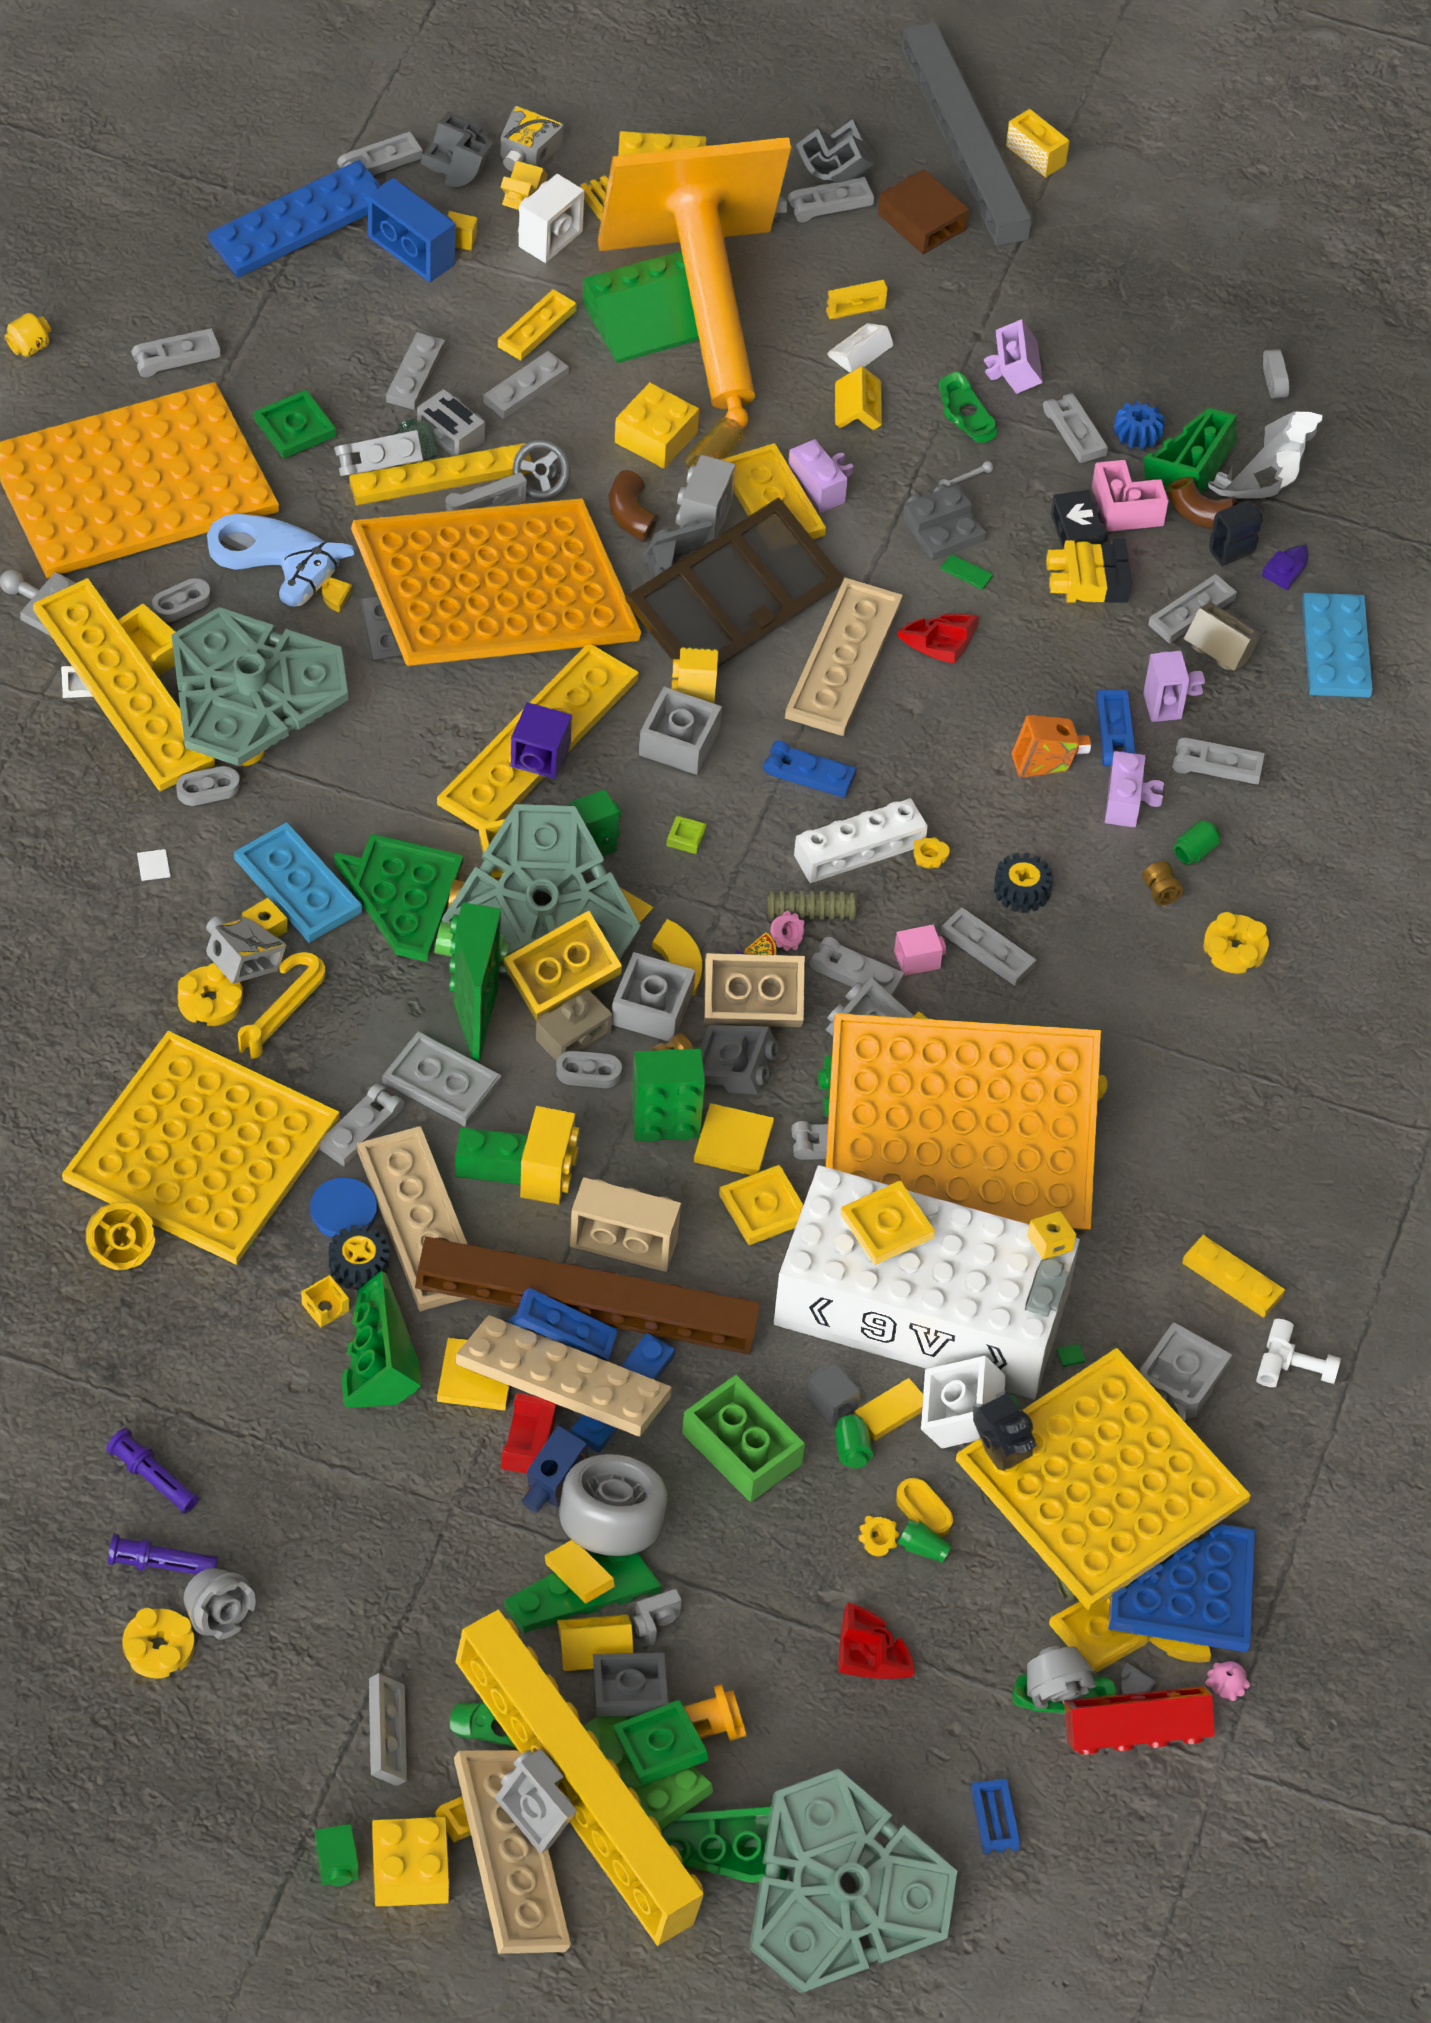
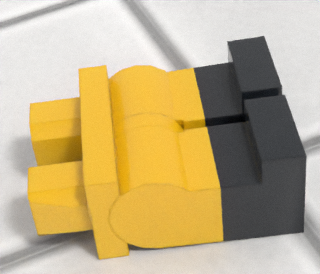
(1091, 571)

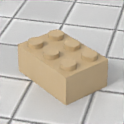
(754, 990)
(625, 1224)

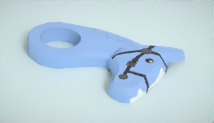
(303, 556)

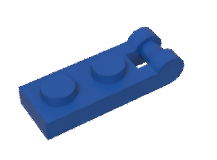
(1114, 723)
(809, 769)

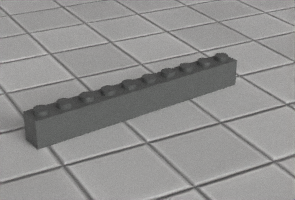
(967, 134)

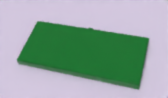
(966, 571)

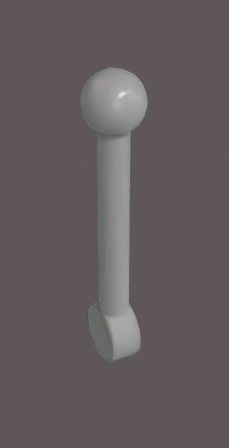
(986, 467)

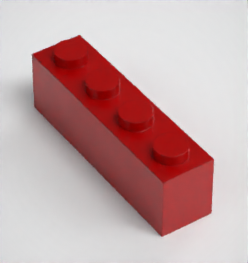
(1139, 1719)

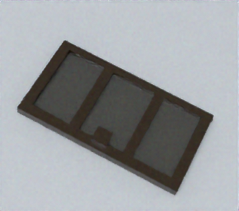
(737, 586)

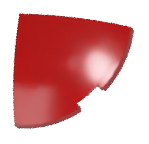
(941, 637)
(870, 1649)

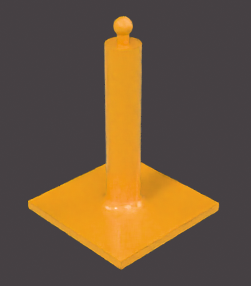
(697, 201)

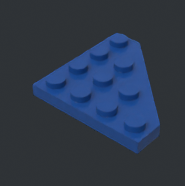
(1195, 1595)

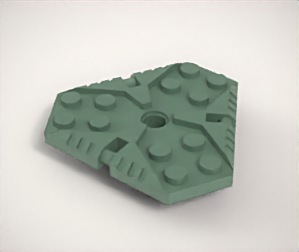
(242, 687)
(549, 853)
(810, 1924)

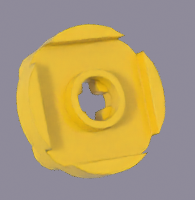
(1241, 928)
(204, 980)
(168, 1658)

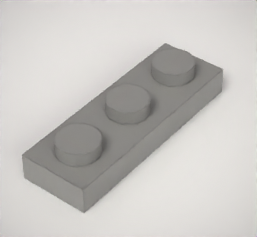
(415, 371)
(525, 384)
(1177, 617)
(988, 946)
(387, 1729)

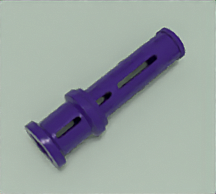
(140, 1458)
(146, 1555)

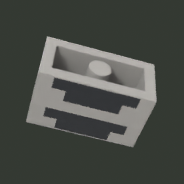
(452, 423)

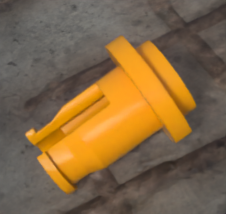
(717, 1715)

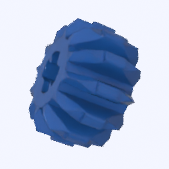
(1139, 425)

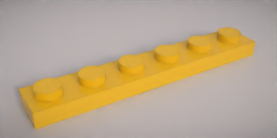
(434, 474)

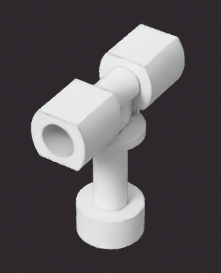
(1282, 1354)

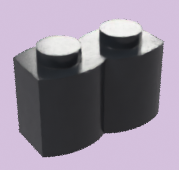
(1235, 532)

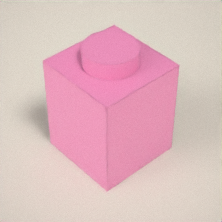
(919, 950)

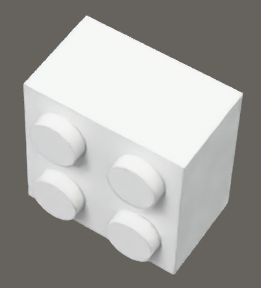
(551, 218)
(950, 1399)

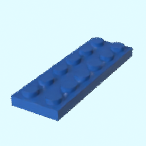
(295, 219)

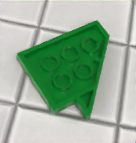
(403, 890)

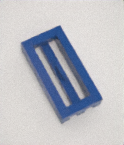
(999, 1843)

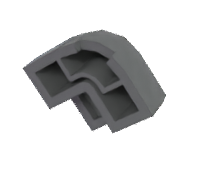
(457, 150)
(838, 155)

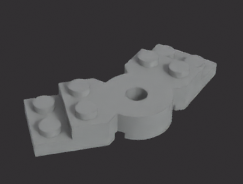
(1185, 1370)

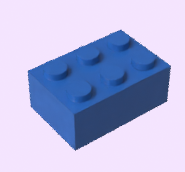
(411, 229)

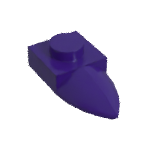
(1286, 566)

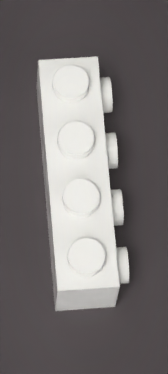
(859, 840)

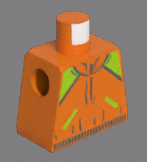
(1047, 746)

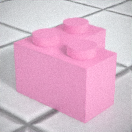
(1127, 503)

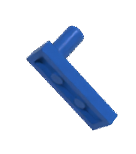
(564, 1324)

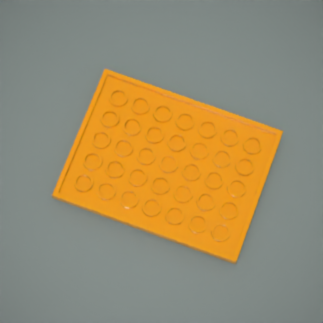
(131, 479)
(495, 581)
(968, 1112)

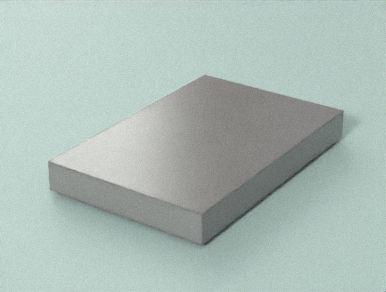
(441, 1078)

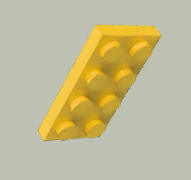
(764, 476)

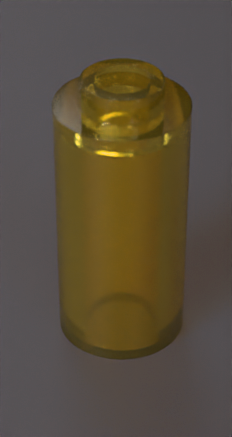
(717, 442)

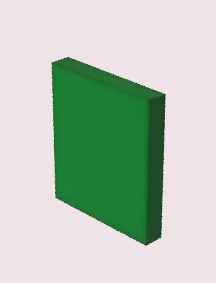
(1070, 1355)

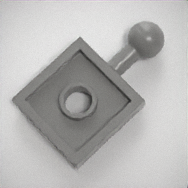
(13, 582)

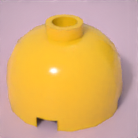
(120, 1235)

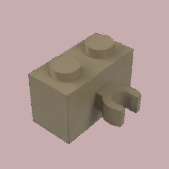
(1222, 637)
(574, 1025)

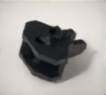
(1004, 1431)

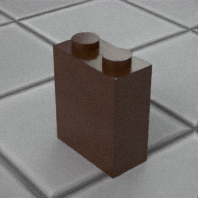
(923, 211)

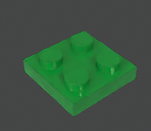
(294, 424)
(660, 1742)

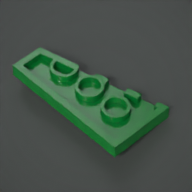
(553, 1600)

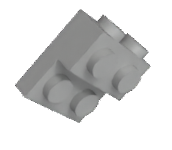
(869, 1000)
(534, 1800)

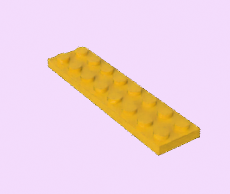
(120, 682)
(583, 689)

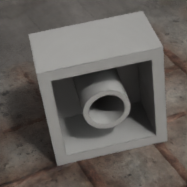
(707, 494)
(680, 730)
(653, 997)

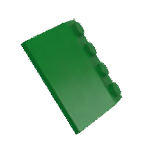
(642, 307)
(475, 971)

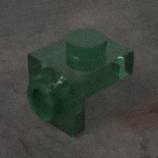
(427, 443)

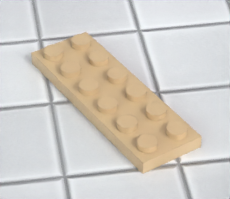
(843, 657)
(411, 1201)
(564, 1375)
(513, 1873)

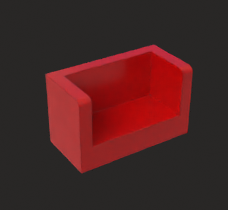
(529, 1432)

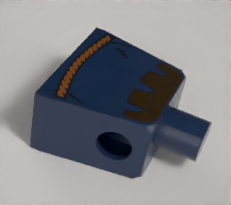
(551, 1467)

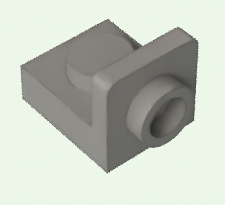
(654, 1611)

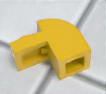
(522, 184)

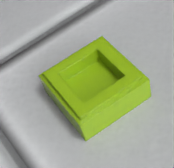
(686, 834)

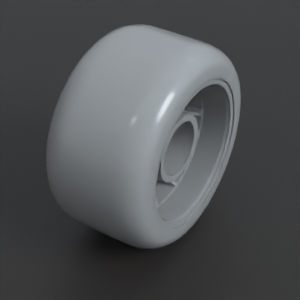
(613, 1505)

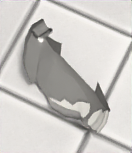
(1282, 450)

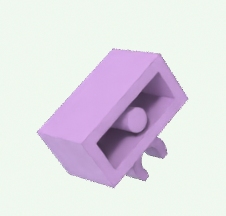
(1017, 357)
(819, 475)
(1168, 685)
(1128, 790)

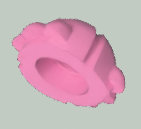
(792, 931)
(1225, 1685)

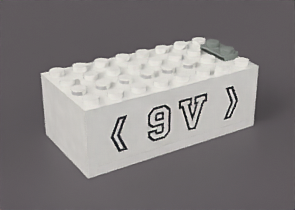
(938, 1304)

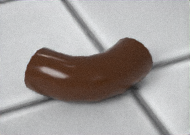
(1193, 504)
(626, 506)

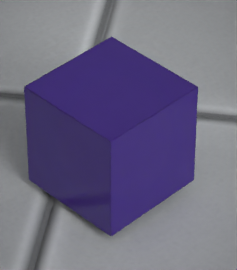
(541, 740)

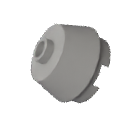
(218, 1602)
(1058, 1676)

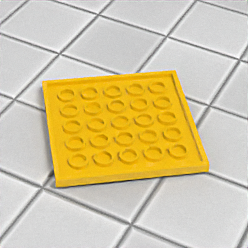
(202, 1146)
(1109, 1481)

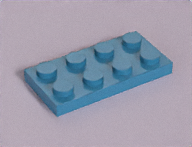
(1336, 645)
(298, 882)

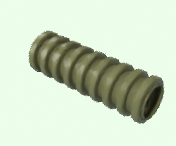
(812, 904)

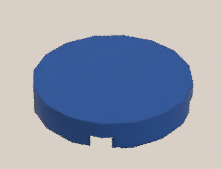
(342, 1204)

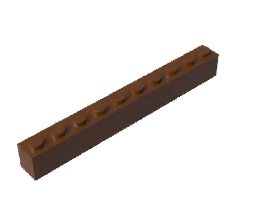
(603, 1295)

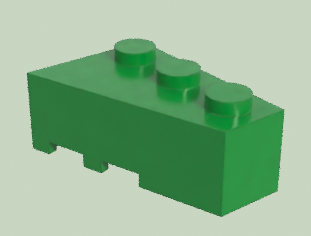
(1196, 451)

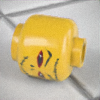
(28, 334)

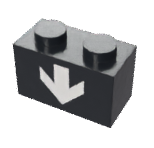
(1077, 518)

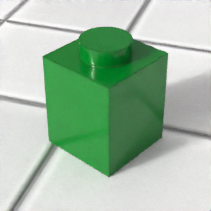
(336, 1855)

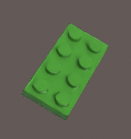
(661, 1799)

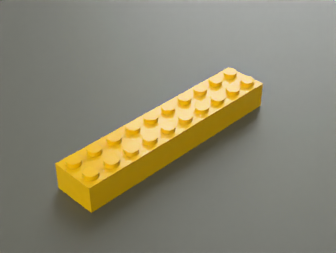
(608, 1813)

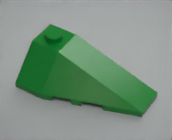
(382, 1354)
(723, 1842)

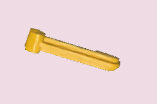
(256, 1034)

